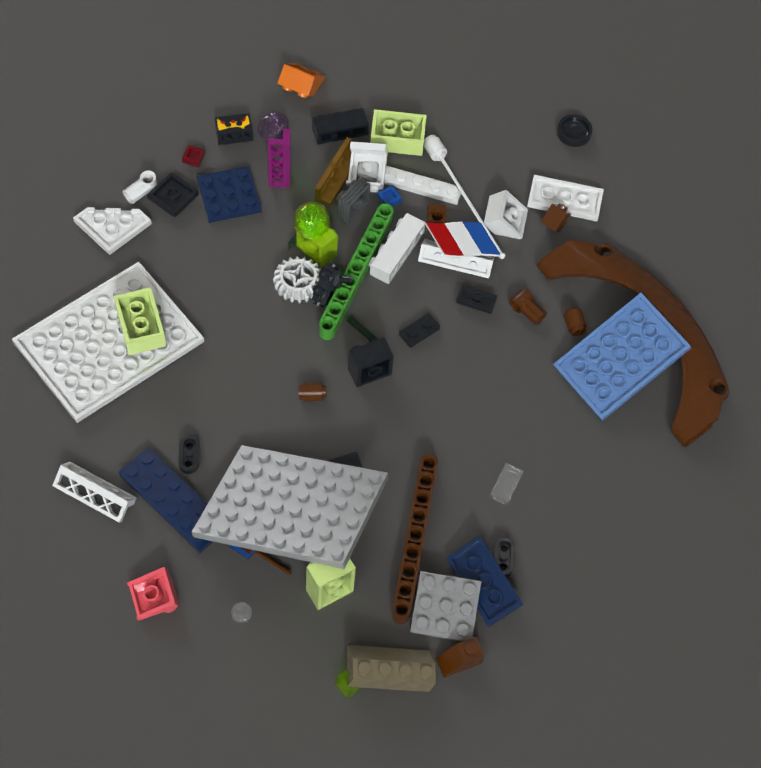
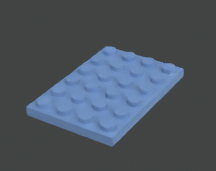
(622, 356)

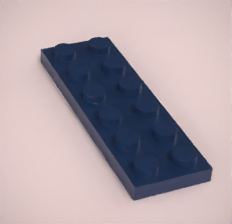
(166, 494)

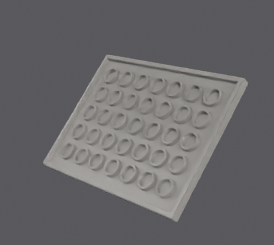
(291, 506)

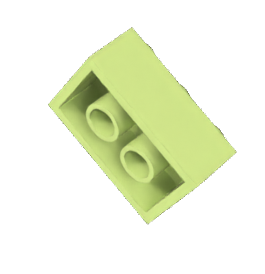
(399, 131)
(139, 321)
(329, 583)

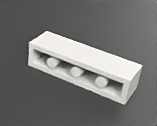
(397, 248)

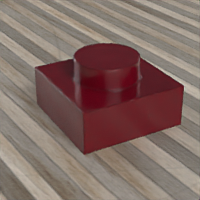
(193, 156)

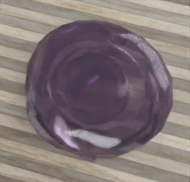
(272, 126)

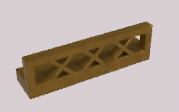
(334, 176)

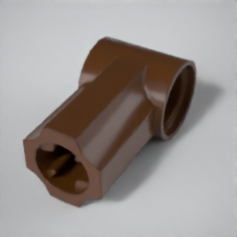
(525, 303)

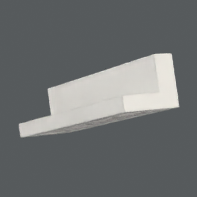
(475, 265)
(96, 484)

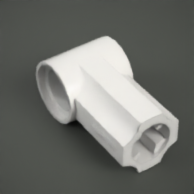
(140, 187)

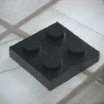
(173, 194)

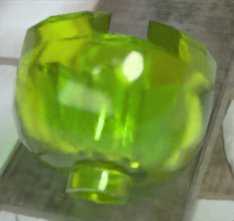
(311, 220)

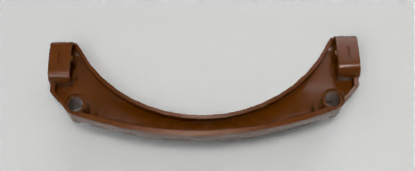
(701, 369)

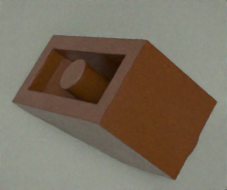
(460, 657)

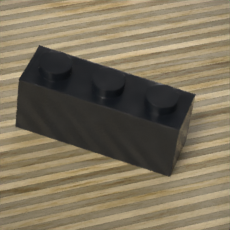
(339, 126)

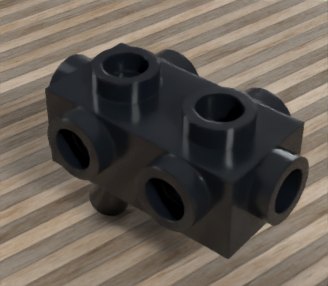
(329, 281)

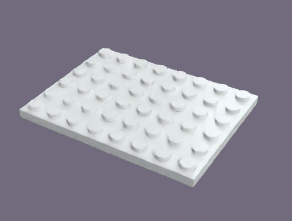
(84, 350)

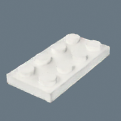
(580, 199)

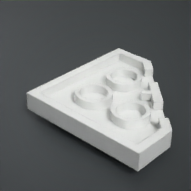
(112, 226)

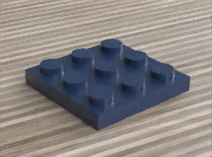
(229, 194)

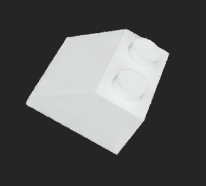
(505, 215)

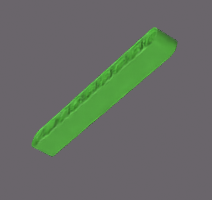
(375, 233)

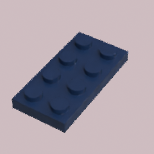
(496, 593)

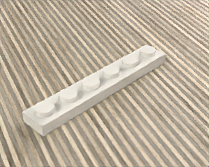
(411, 182)

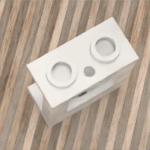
(368, 153)

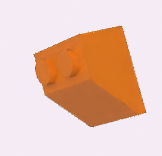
(300, 79)

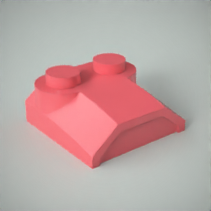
(153, 594)

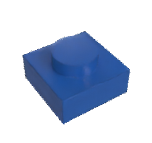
(389, 196)

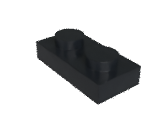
(476, 299)
(419, 330)

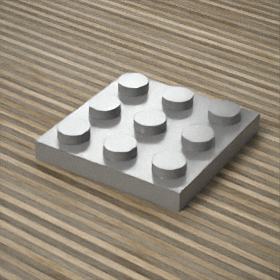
(445, 607)

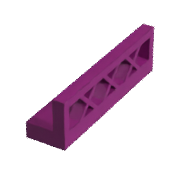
(285, 172)

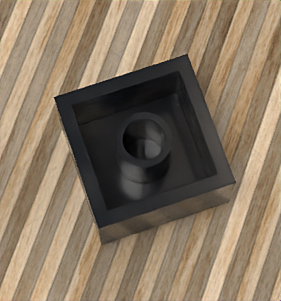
(370, 362)

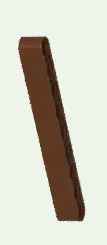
(411, 545)

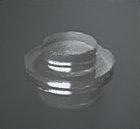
(241, 612)

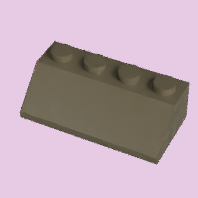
(390, 668)

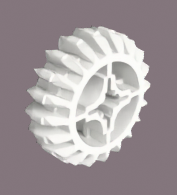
(289, 274)

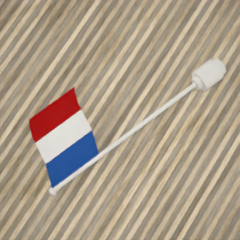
(459, 238)

